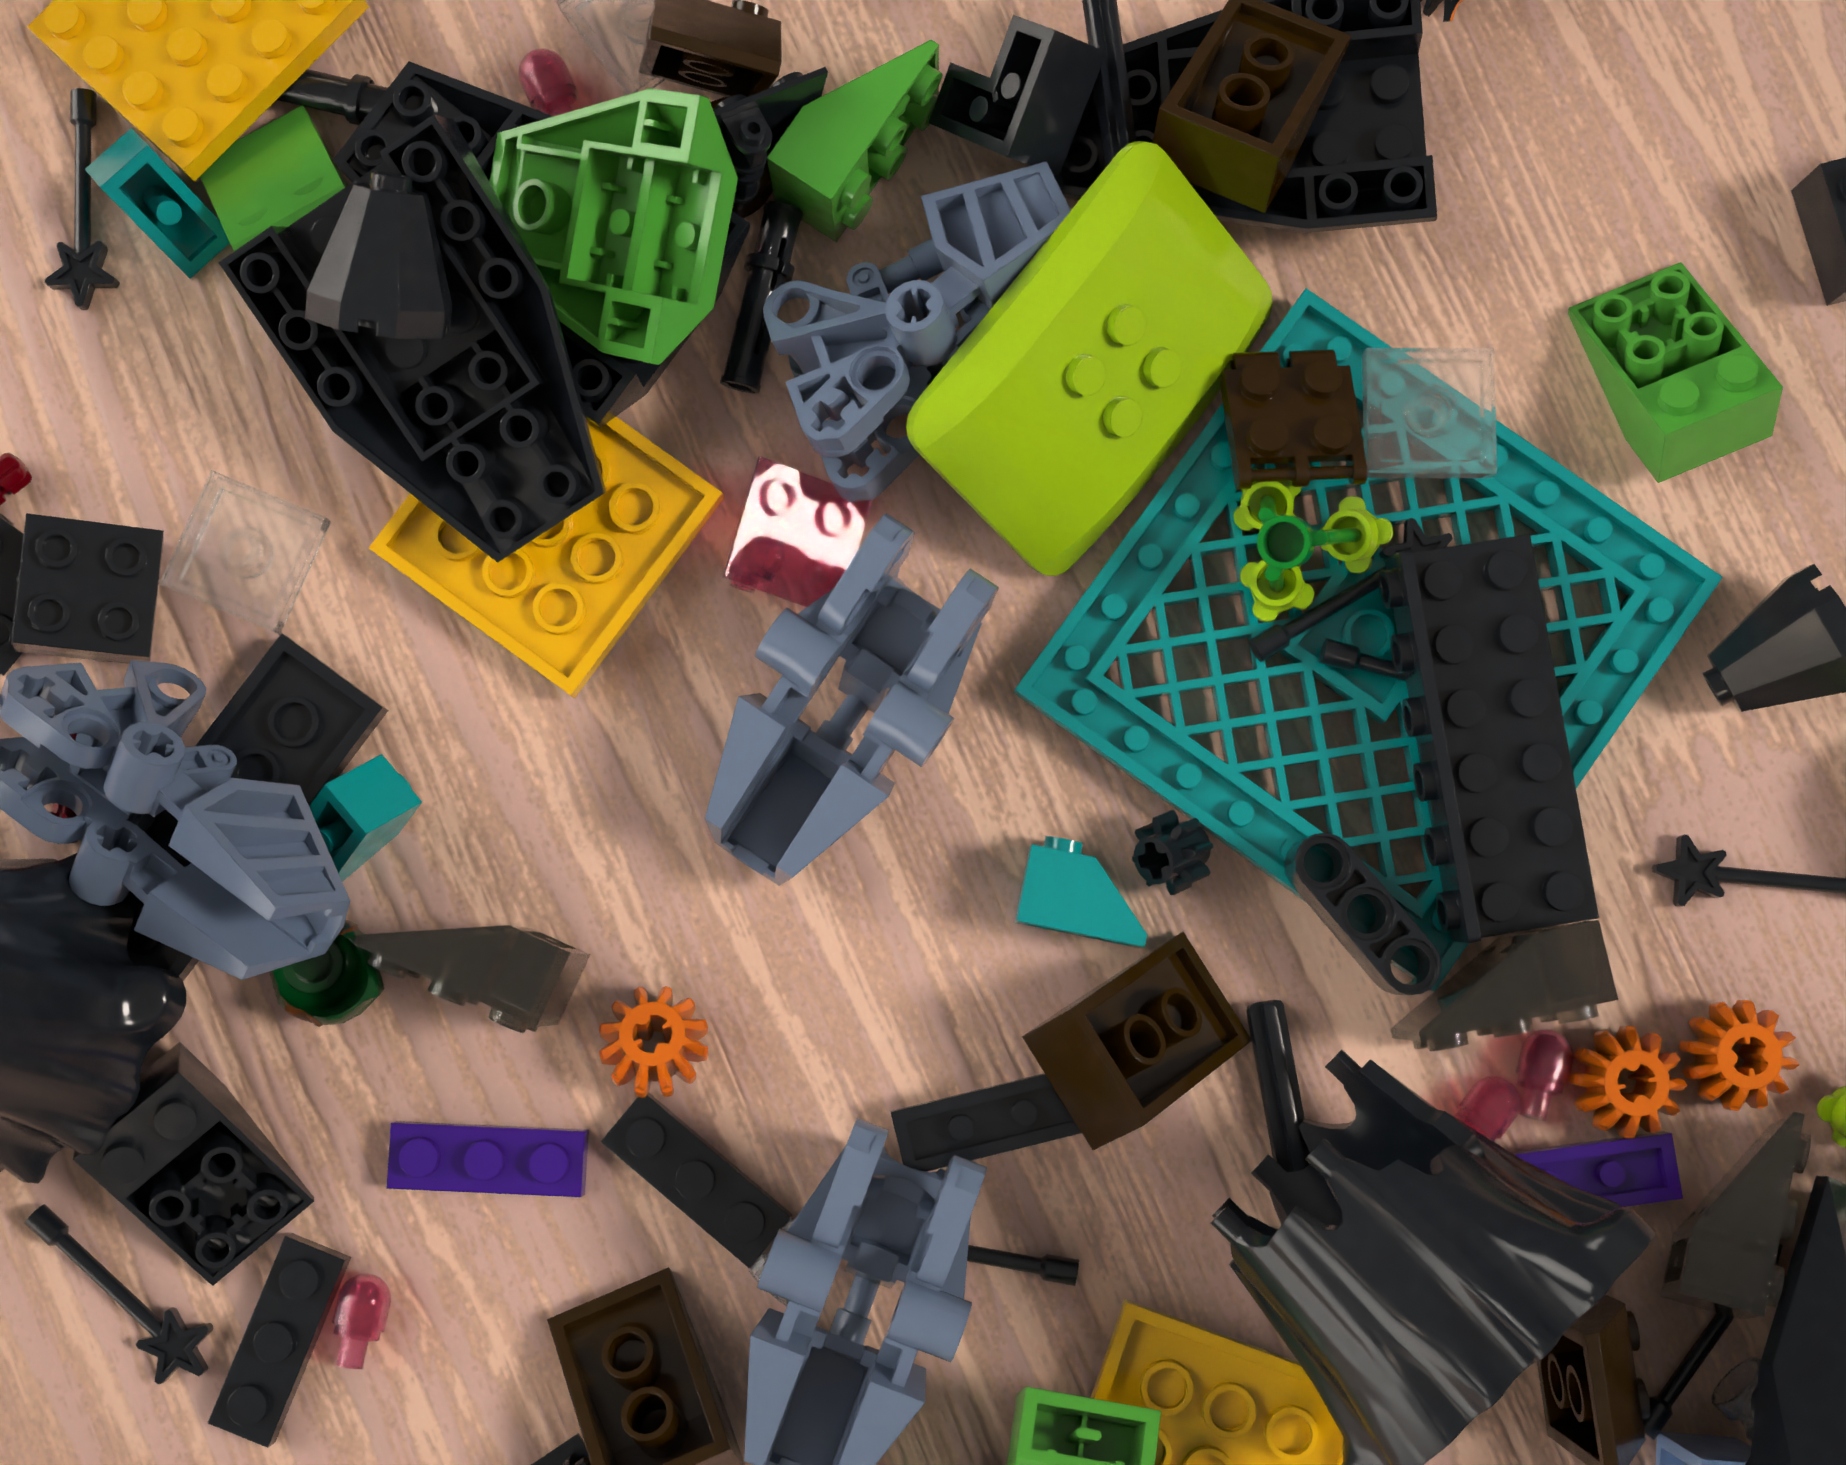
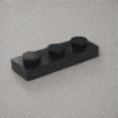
(981, 1123)
(697, 1178)
(279, 1340)

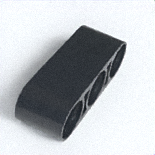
(1392, 924)

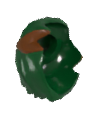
(330, 985)

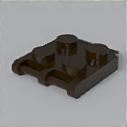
(1292, 418)

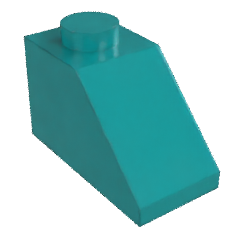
(159, 203)
(363, 812)
(1074, 896)

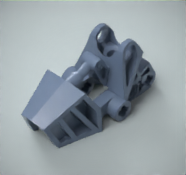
(859, 347)
(797, 791)
(259, 867)
(824, 1392)

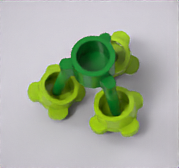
(1289, 542)

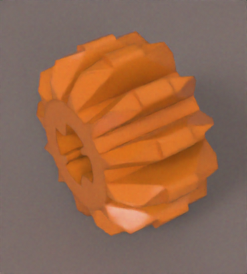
(639, 1025)
(1759, 1049)
(1651, 1074)

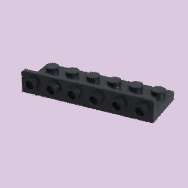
(1488, 738)

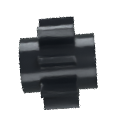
(1172, 852)

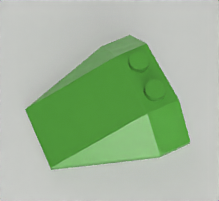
(623, 215)

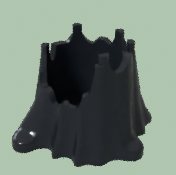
(69, 1016)
(1420, 1266)

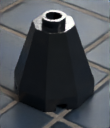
(383, 265)
(1783, 648)

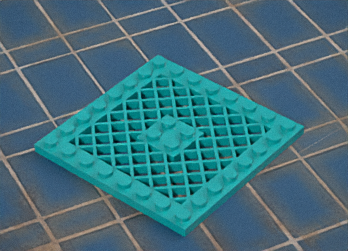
(1571, 516)

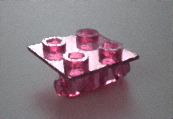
(793, 535)

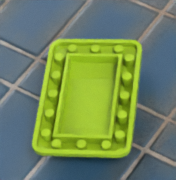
(1092, 362)

